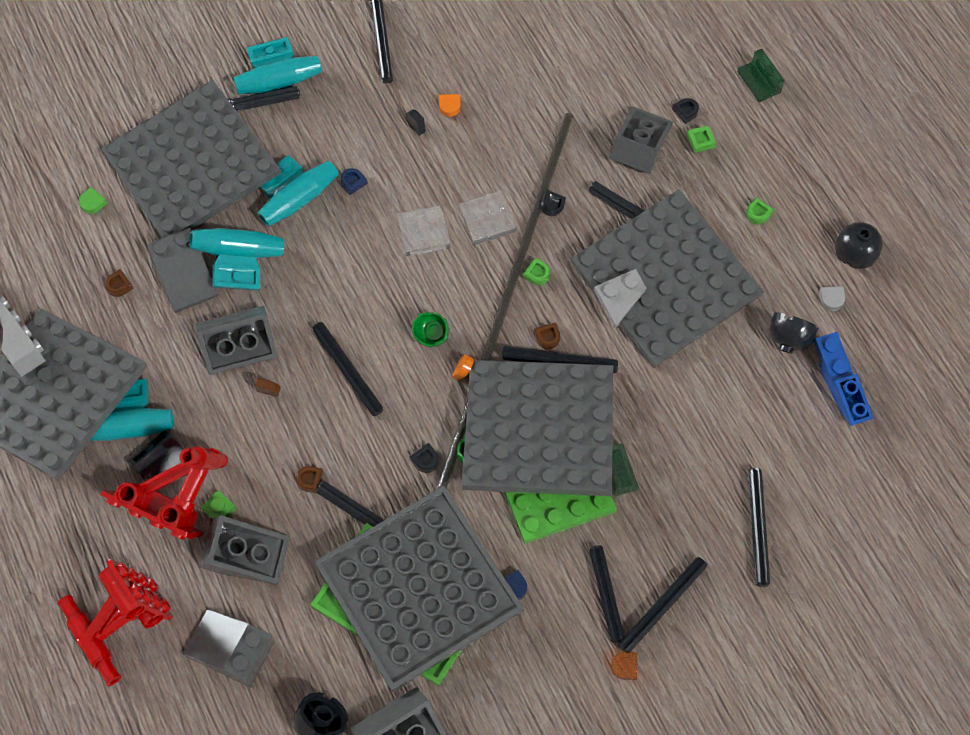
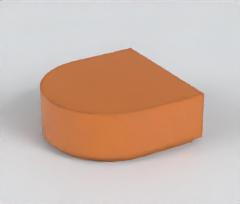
(449, 104)
(463, 367)

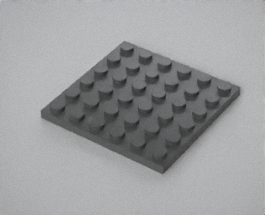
(191, 161)
(687, 275)
(65, 399)
(539, 428)
(418, 588)

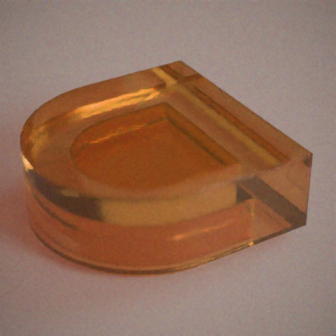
(625, 666)

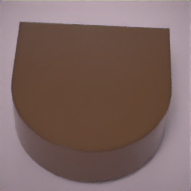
(118, 284)
(547, 336)
(267, 387)
(309, 478)

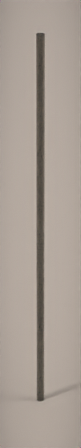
(510, 287)

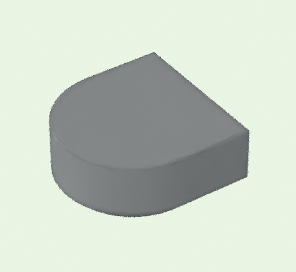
(832, 297)

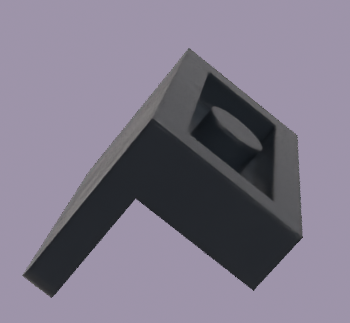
(156, 456)

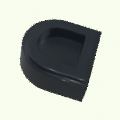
(686, 109)
(416, 121)
(552, 203)
(425, 459)

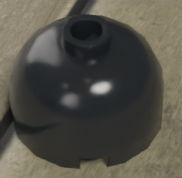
(859, 245)
(792, 332)
(320, 716)

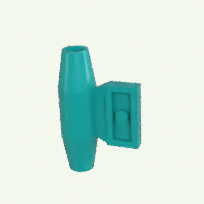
(275, 68)
(294, 189)
(237, 255)
(132, 417)

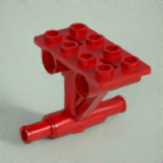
(177, 513)
(130, 598)

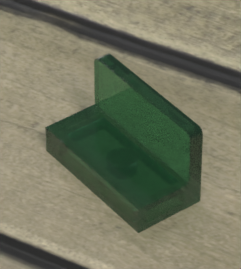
(761, 76)
(622, 474)

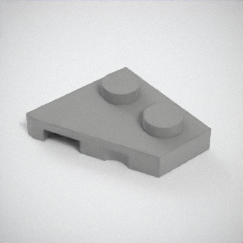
(620, 295)

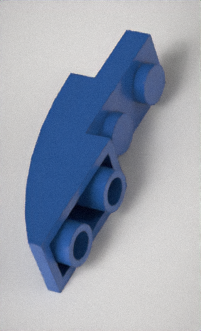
(841, 381)

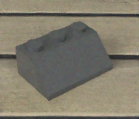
(236, 340)
(404, 716)

